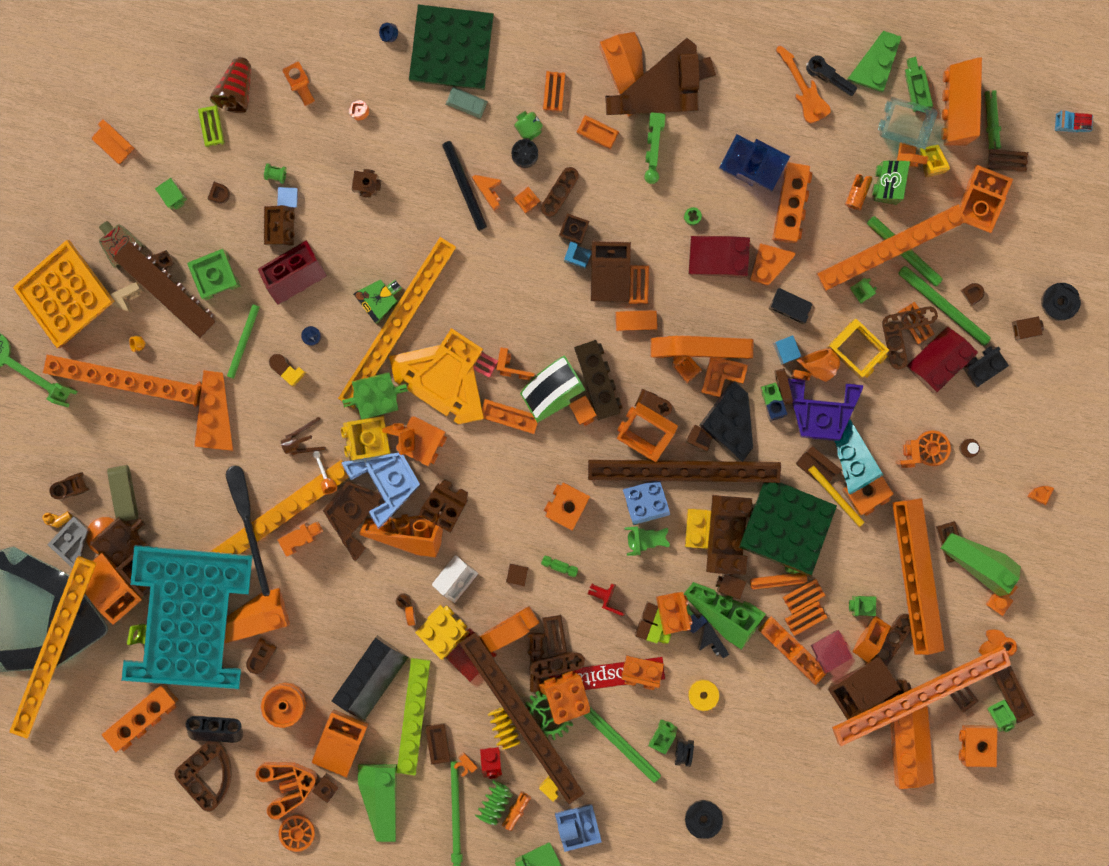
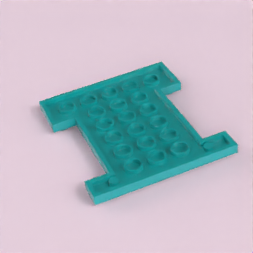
(187, 615)

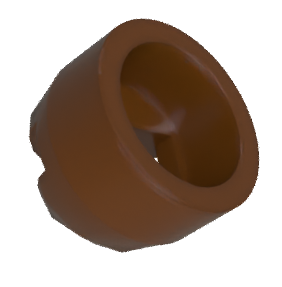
(406, 598)

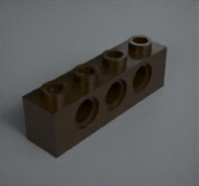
(601, 409)

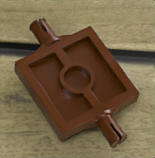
(118, 540)

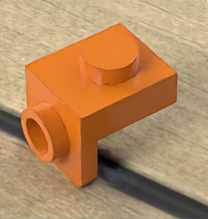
(908, 153)
(686, 368)

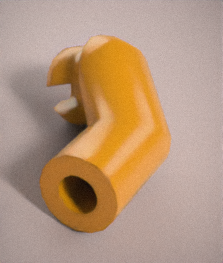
(55, 520)

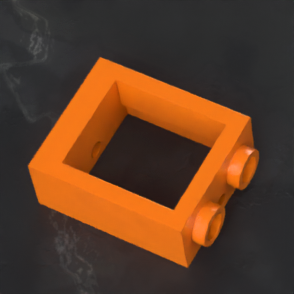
(638, 443)

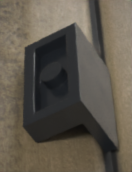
(790, 306)

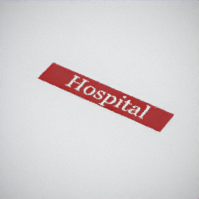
(605, 675)

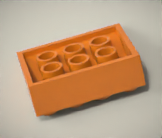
(962, 102)

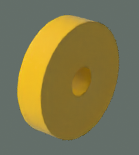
(697, 688)

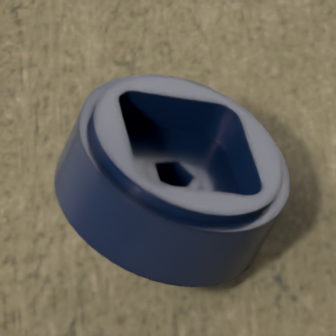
(388, 32)
(311, 335)

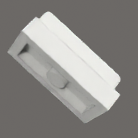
(454, 579)

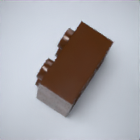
(574, 229)

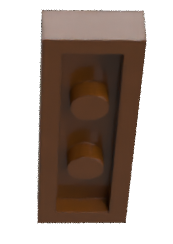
(1013, 694)

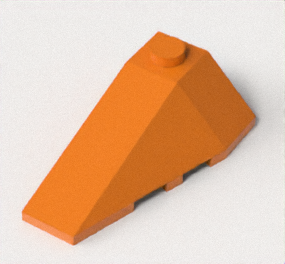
(623, 60)
(407, 533)

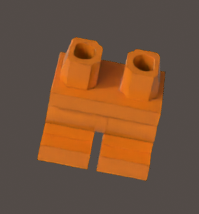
(299, 537)

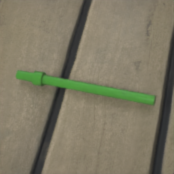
(456, 856)

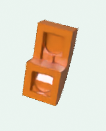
(636, 320)

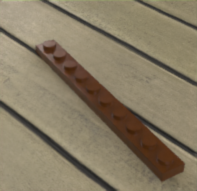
(684, 471)
(522, 718)

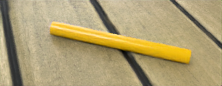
(836, 496)

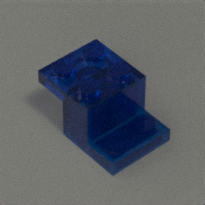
(754, 162)

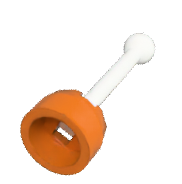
(327, 485)

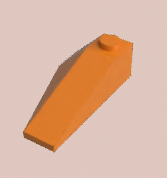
(257, 617)

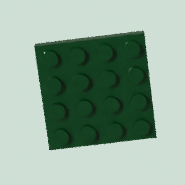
(451, 47)
(788, 527)

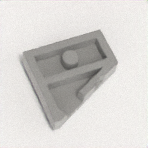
(70, 541)

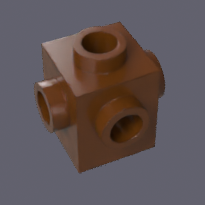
(361, 178)

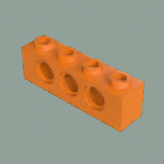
(781, 230)
(115, 735)

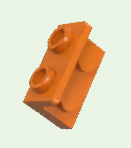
(911, 450)
(674, 612)
(642, 672)

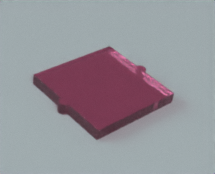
(831, 651)

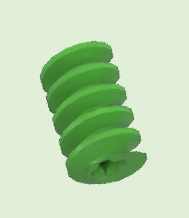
(495, 803)

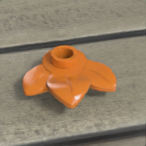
(995, 640)

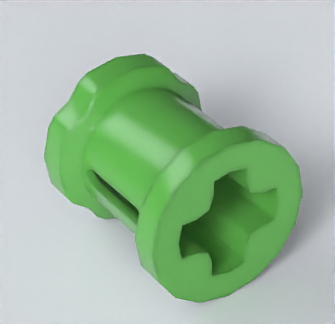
(275, 173)

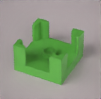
(213, 274)

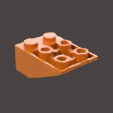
(110, 591)
(339, 743)

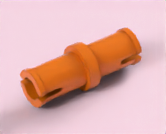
(516, 811)

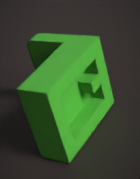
(863, 605)
(1002, 716)
(663, 736)

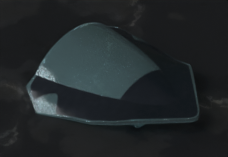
(27, 607)

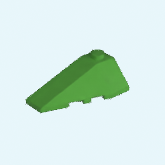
(729, 617)

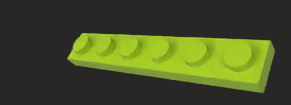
(413, 716)

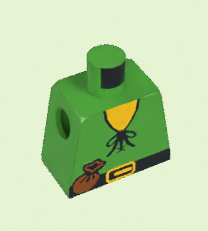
(378, 299)

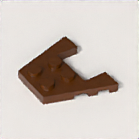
(348, 511)

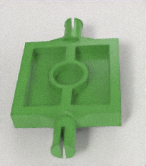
(375, 395)

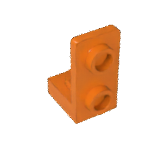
(504, 358)

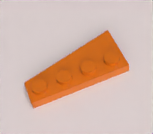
(213, 418)

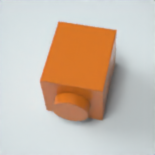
(583, 411)

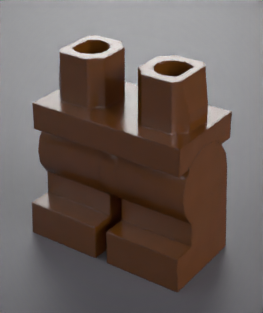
(447, 502)

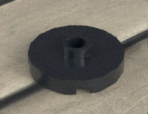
(1070, 300)
(703, 829)

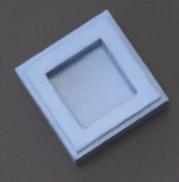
(287, 197)

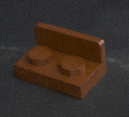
(279, 225)

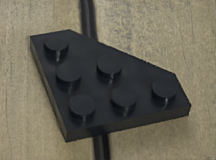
(731, 422)

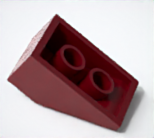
(719, 256)

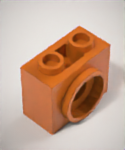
(864, 504)
(555, 509)
(970, 737)

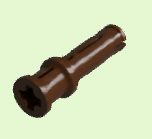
(535, 652)

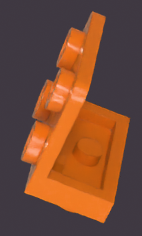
(426, 441)
(566, 697)

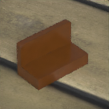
(813, 457)

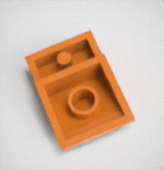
(984, 198)

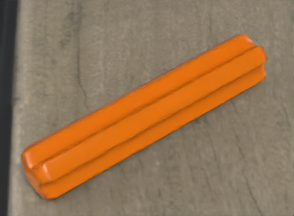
(778, 580)

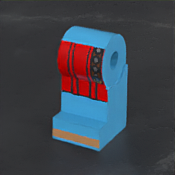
(1073, 122)

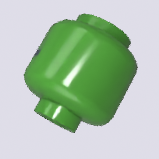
(528, 125)

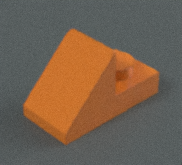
(485, 186)

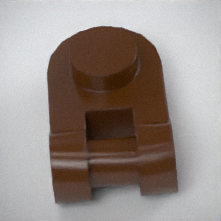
(257, 663)

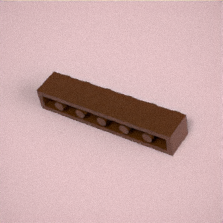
(164, 289)

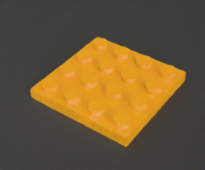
(63, 294)

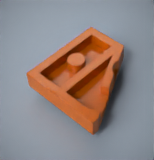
(769, 263)

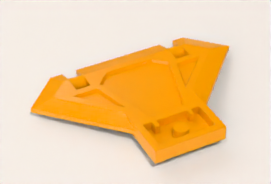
(443, 376)

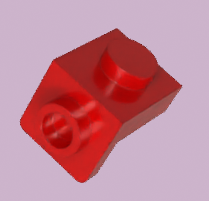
(491, 762)

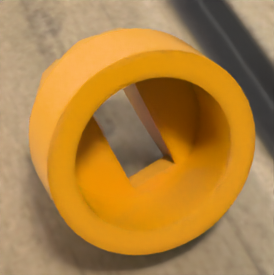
(137, 343)

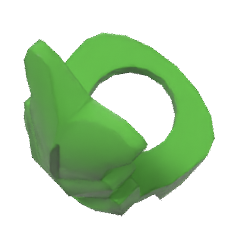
(641, 539)

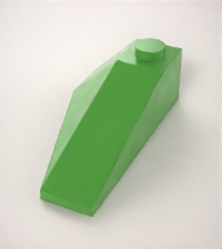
(986, 564)
(378, 792)

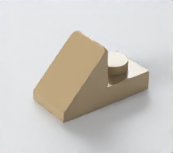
(120, 296)

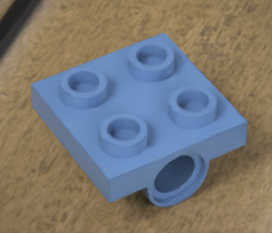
(646, 502)
(578, 827)

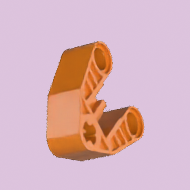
(509, 629)
(285, 769)

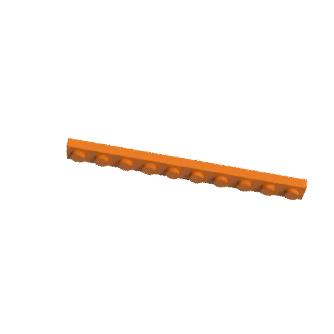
(921, 696)

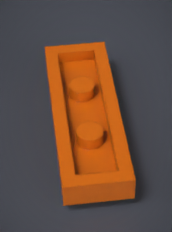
(509, 416)

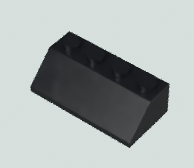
(370, 678)

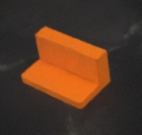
(112, 142)

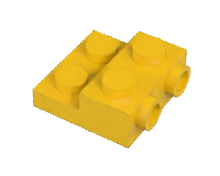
(365, 438)
(442, 631)

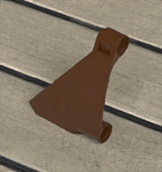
(664, 88)

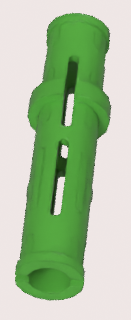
(992, 120)

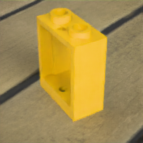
(845, 333)

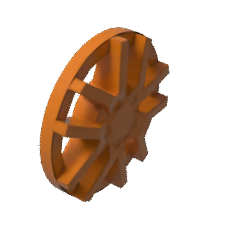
(933, 448)
(296, 833)

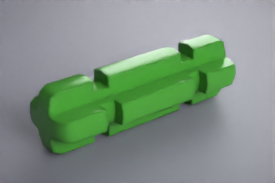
(559, 566)

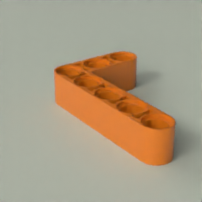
(702, 347)

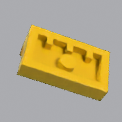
(697, 528)

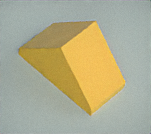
(936, 161)

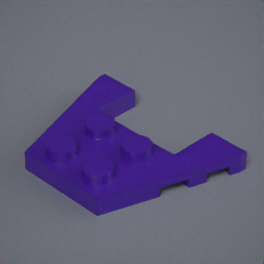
(823, 418)

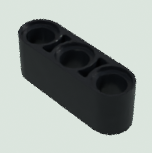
(222, 734)

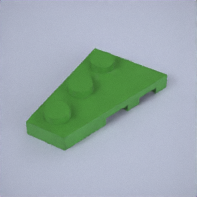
(877, 62)

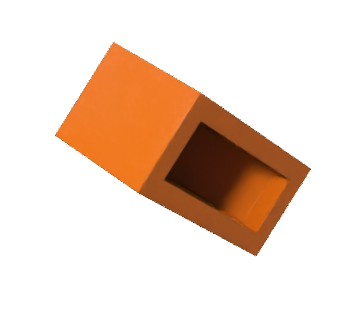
(871, 639)

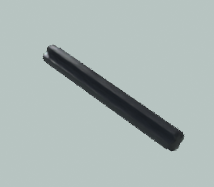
(464, 185)

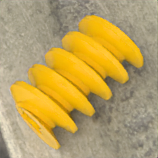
(504, 729)

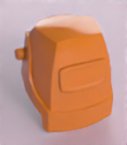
(821, 364)

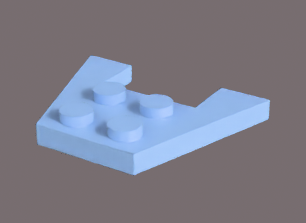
(391, 477)

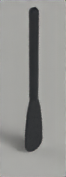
(239, 492)

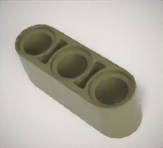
(122, 493)

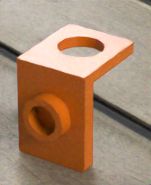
(403, 433)

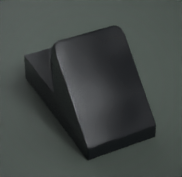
(709, 636)

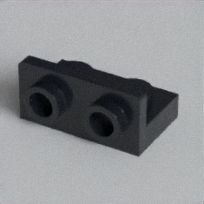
(986, 366)

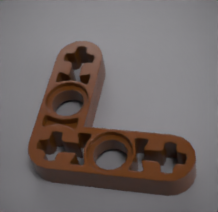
(896, 332)

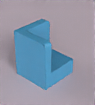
(577, 255)
(787, 349)

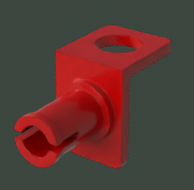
(605, 595)

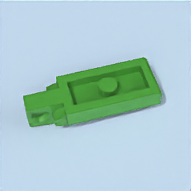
(917, 84)

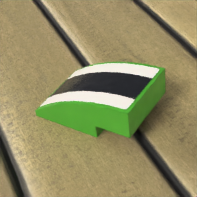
(552, 389)

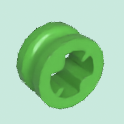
(698, 215)

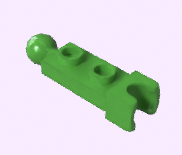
(656, 124)

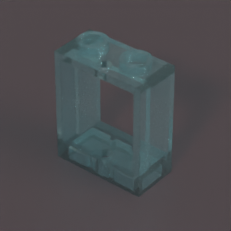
(925, 130)

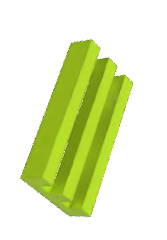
(214, 142)

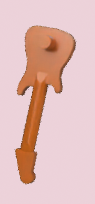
(812, 104)

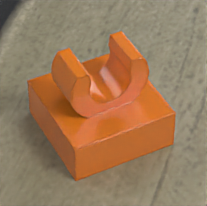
(527, 200)
(466, 763)

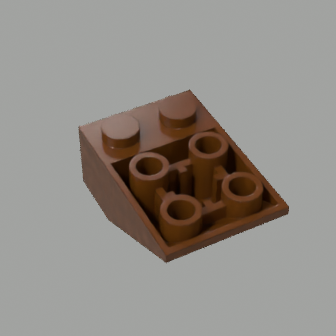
(610, 271)
(863, 688)

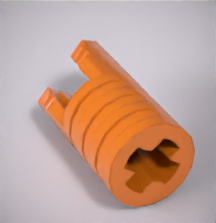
(858, 192)

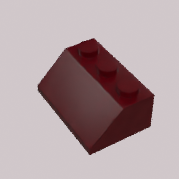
(291, 272)
(942, 359)

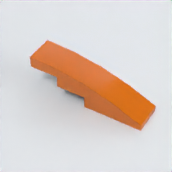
(792, 650)

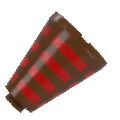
(234, 87)

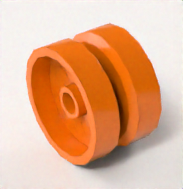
(286, 715)

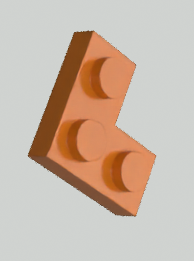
(718, 371)

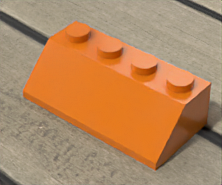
(912, 750)

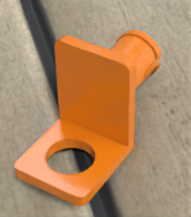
(299, 84)

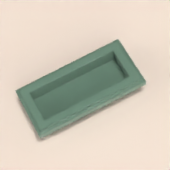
(466, 102)

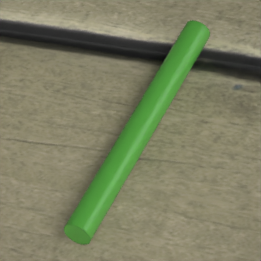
(243, 341)

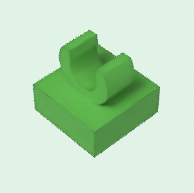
(863, 290)

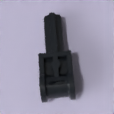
(827, 73)

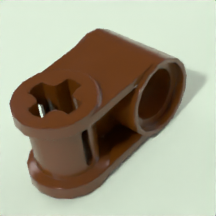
(653, 401)
(72, 486)

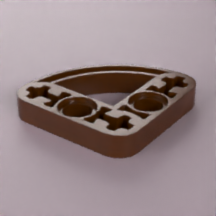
(193, 777)

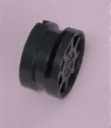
(524, 153)
(682, 748)

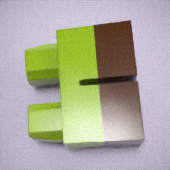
(650, 631)

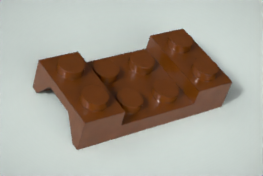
(726, 533)

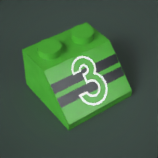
(890, 181)

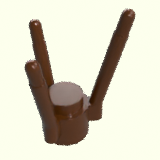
(291, 444)

